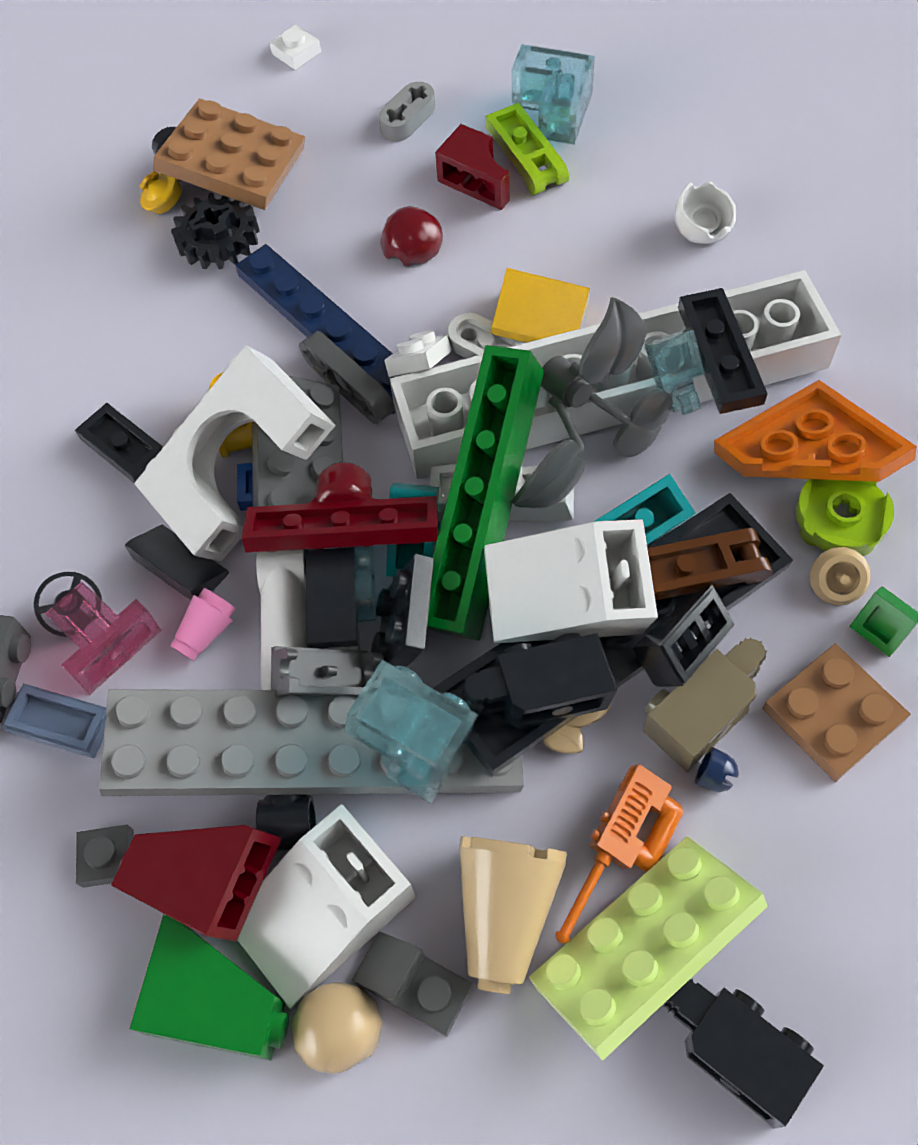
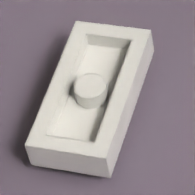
(418, 354)

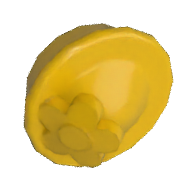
(159, 192)

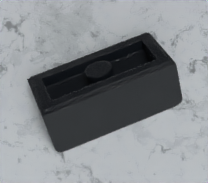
(173, 562)

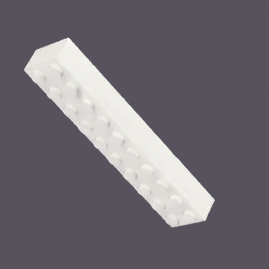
(778, 317)

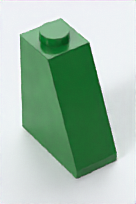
(205, 998)

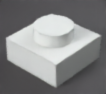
(295, 47)

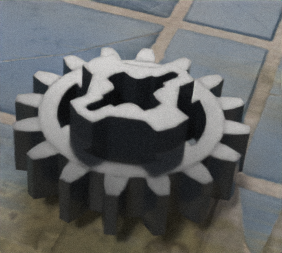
(215, 231)

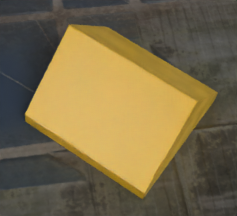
(537, 307)

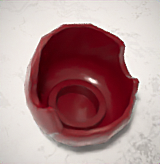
(411, 236)

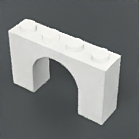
(182, 474)

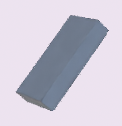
(57, 720)

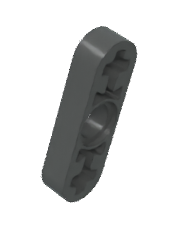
(342, 371)

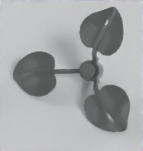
(608, 352)

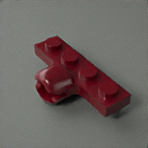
(341, 517)

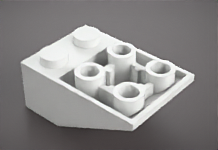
(571, 582)
(322, 905)

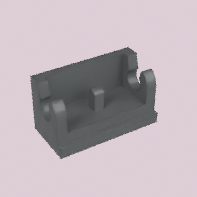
(321, 671)

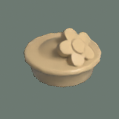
(840, 576)

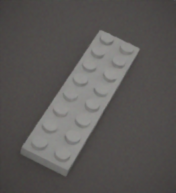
(254, 746)

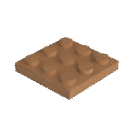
(229, 153)

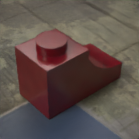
(469, 167)

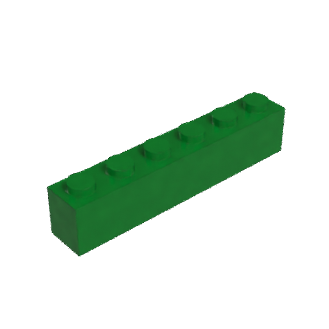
(482, 488)

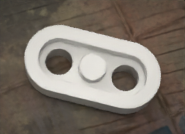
(478, 328)

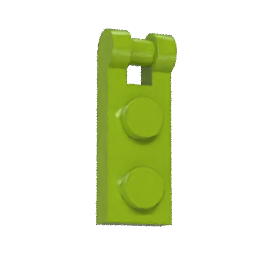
(527, 148)

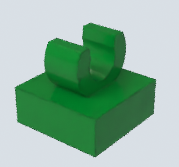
(885, 621)

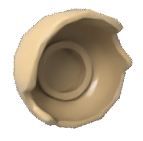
(336, 1027)

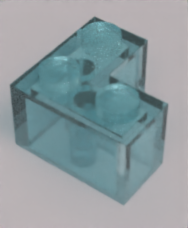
(556, 86)
(412, 727)

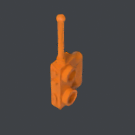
(617, 832)

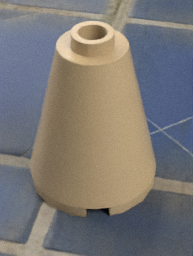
(505, 906)

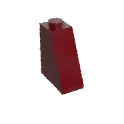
(199, 875)

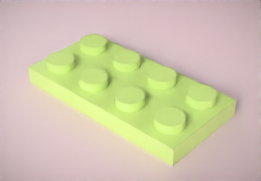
(647, 945)

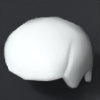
(704, 213)

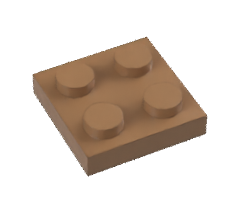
(835, 711)

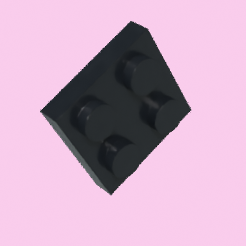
(404, 613)

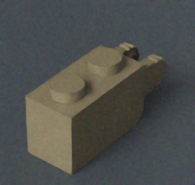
(707, 705)

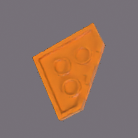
(815, 438)

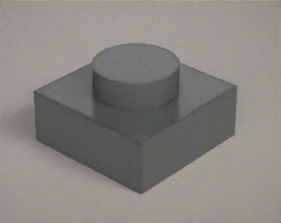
(100, 854)

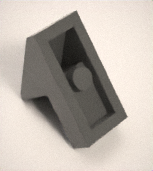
(413, 982)

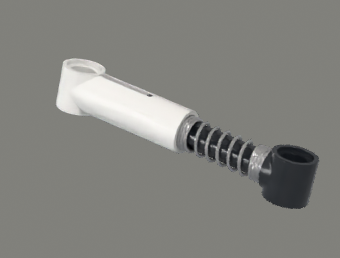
(283, 624)

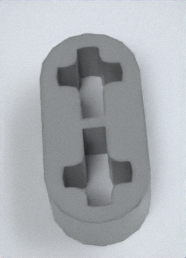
(407, 111)

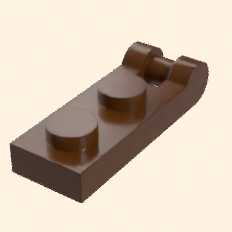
(705, 561)

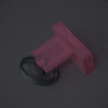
(101, 634)

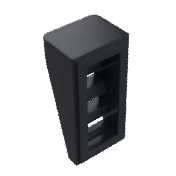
(660, 654)

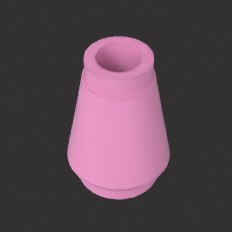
(202, 623)

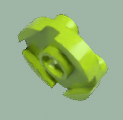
(828, 530)

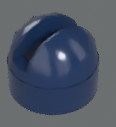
(714, 769)

